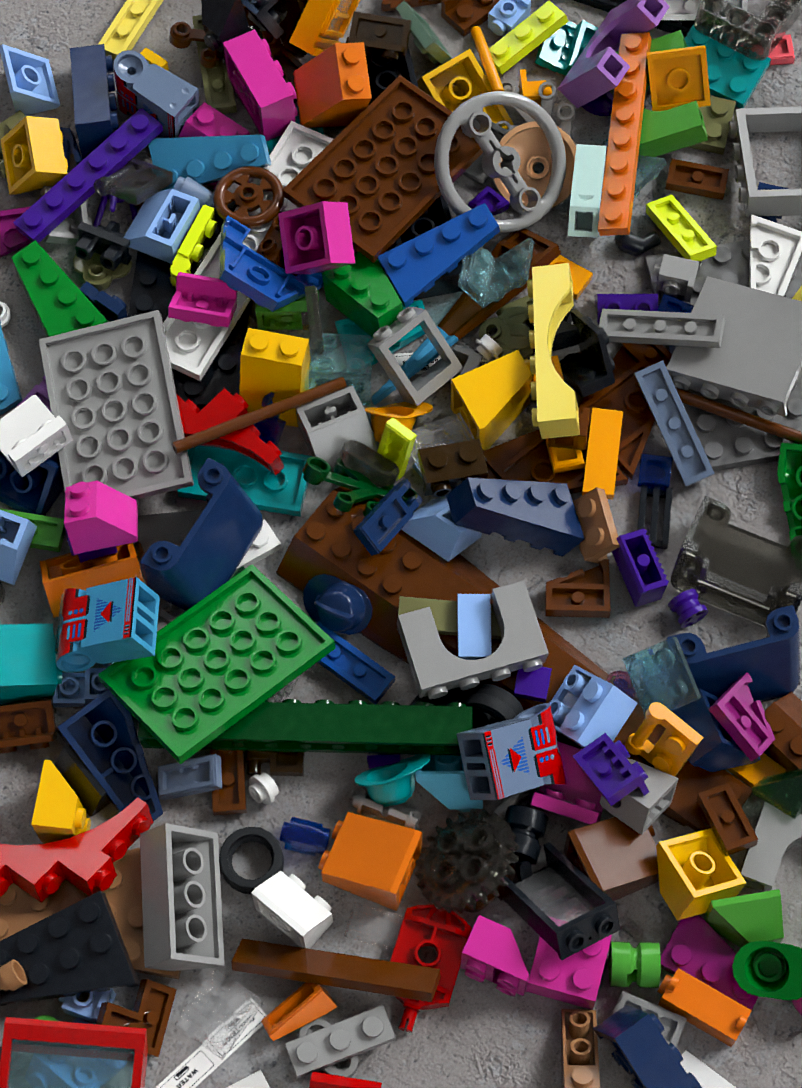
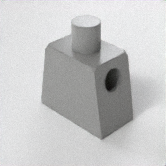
(641, 810)

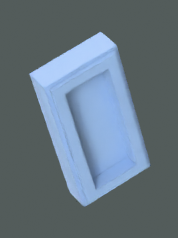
(474, 626)

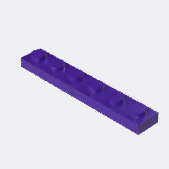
(79, 182)

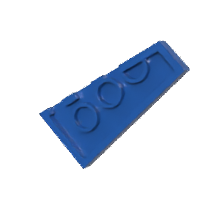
(424, 259)

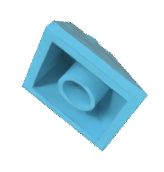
(447, 782)

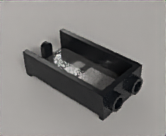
(561, 904)

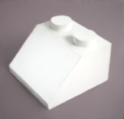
(292, 909)

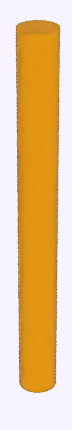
(486, 59)

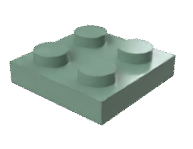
(424, 36)

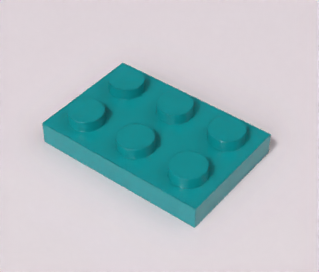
(729, 72)

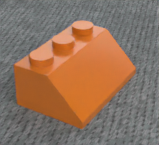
(68, 572)

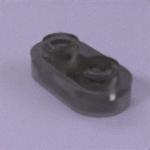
(369, 463)

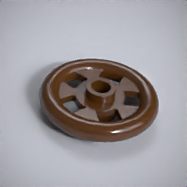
(241, 176)

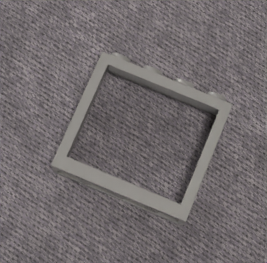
(752, 120)

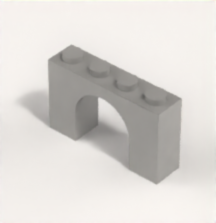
(439, 670)
(775, 836)

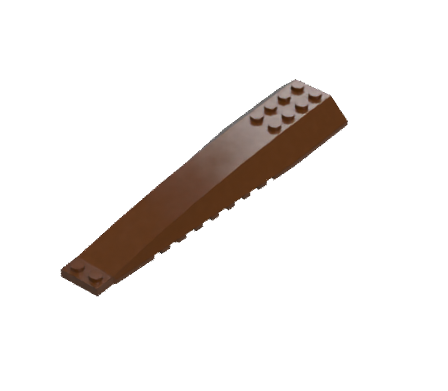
(413, 570)

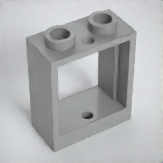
(434, 377)

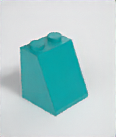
(27, 662)

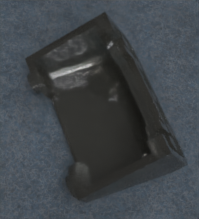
(737, 567)

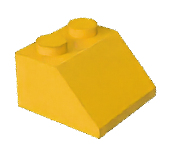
(33, 154)
(57, 808)
(695, 873)

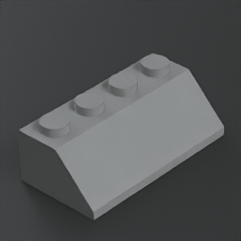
(181, 898)

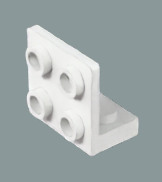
(31, 435)

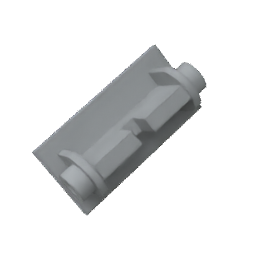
(393, 814)

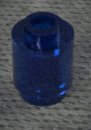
(305, 836)

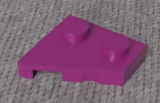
(743, 718)

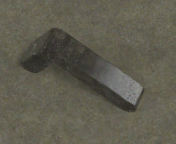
(744, 31)

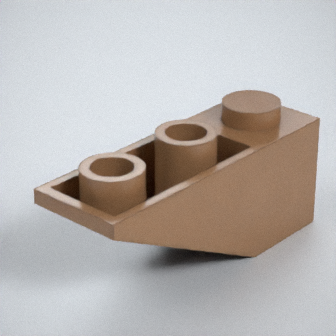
(579, 1049)

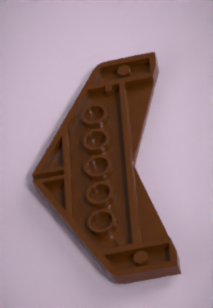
(528, 456)

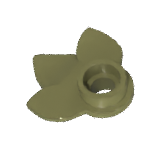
(95, 272)
(511, 332)

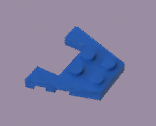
(256, 275)

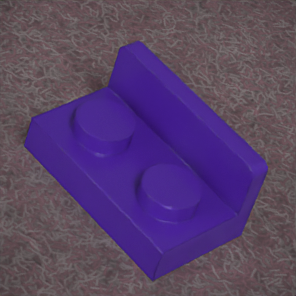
(641, 302)
(610, 770)

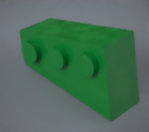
(362, 294)

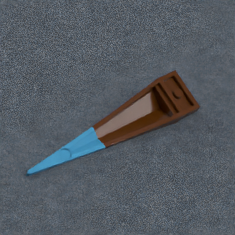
(467, 313)

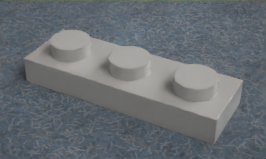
(340, 1041)

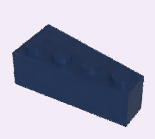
(518, 511)
(644, 1050)

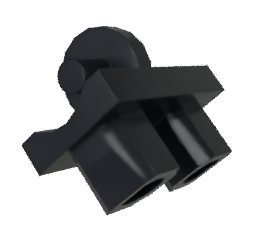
(103, 241)

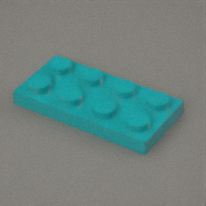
(269, 492)

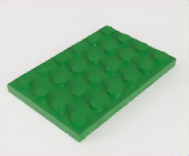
(218, 663)

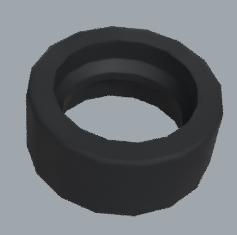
(243, 836)

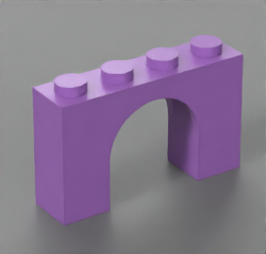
(599, 65)

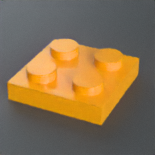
(678, 77)

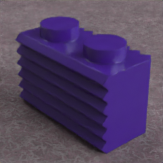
(640, 567)

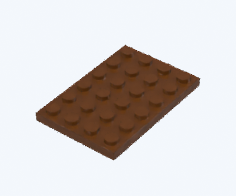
(384, 166)

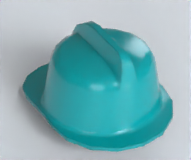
(394, 782)

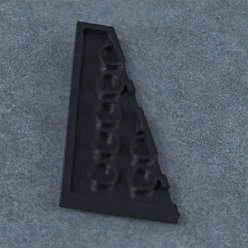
(69, 953)

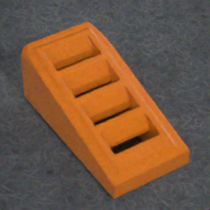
(299, 1009)

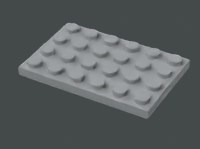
(119, 405)

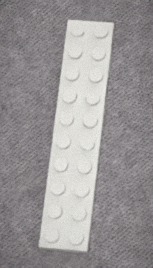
(195, 344)

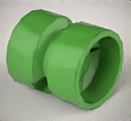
(634, 964)

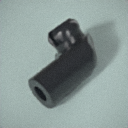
(636, 245)

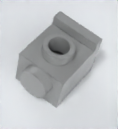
(675, 276)

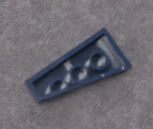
(93, 96)

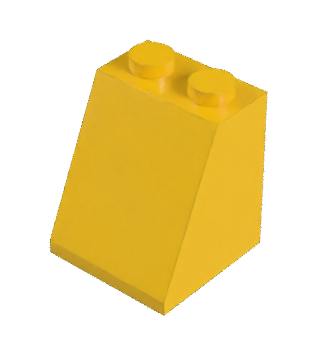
(273, 365)
(492, 396)

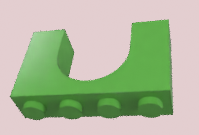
(674, 127)

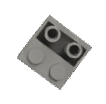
(332, 422)

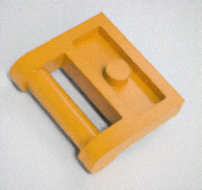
(673, 746)

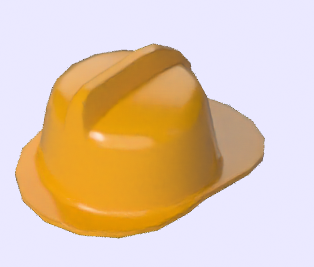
(402, 412)

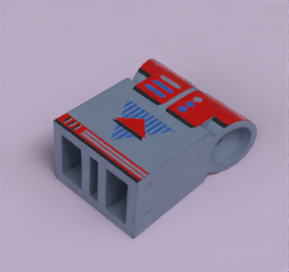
(154, 90)
(512, 755)

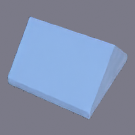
(29, 81)

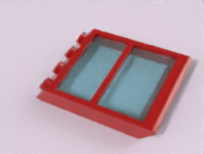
(71, 1055)

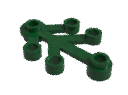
(318, 470)

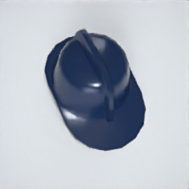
(337, 604)

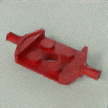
(448, 935)

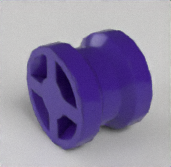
(688, 608)

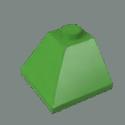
(748, 917)

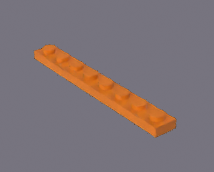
(624, 137)

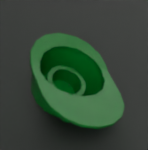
(769, 970)

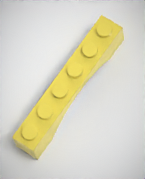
(556, 401)

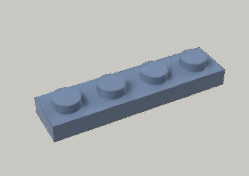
(674, 423)

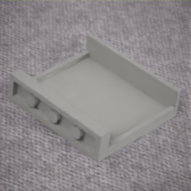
(757, 350)

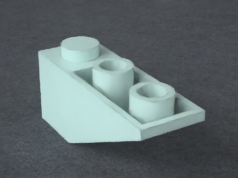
(586, 190)

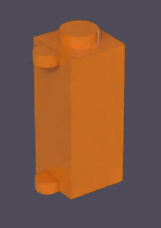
(703, 1006)

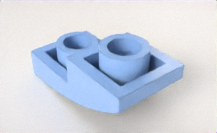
(78, 688)

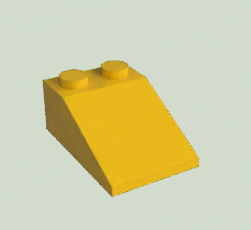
(459, 81)

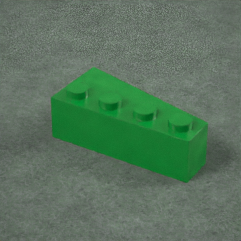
(52, 293)

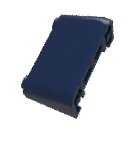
(212, 545)
(769, 661)

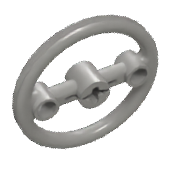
(493, 152)

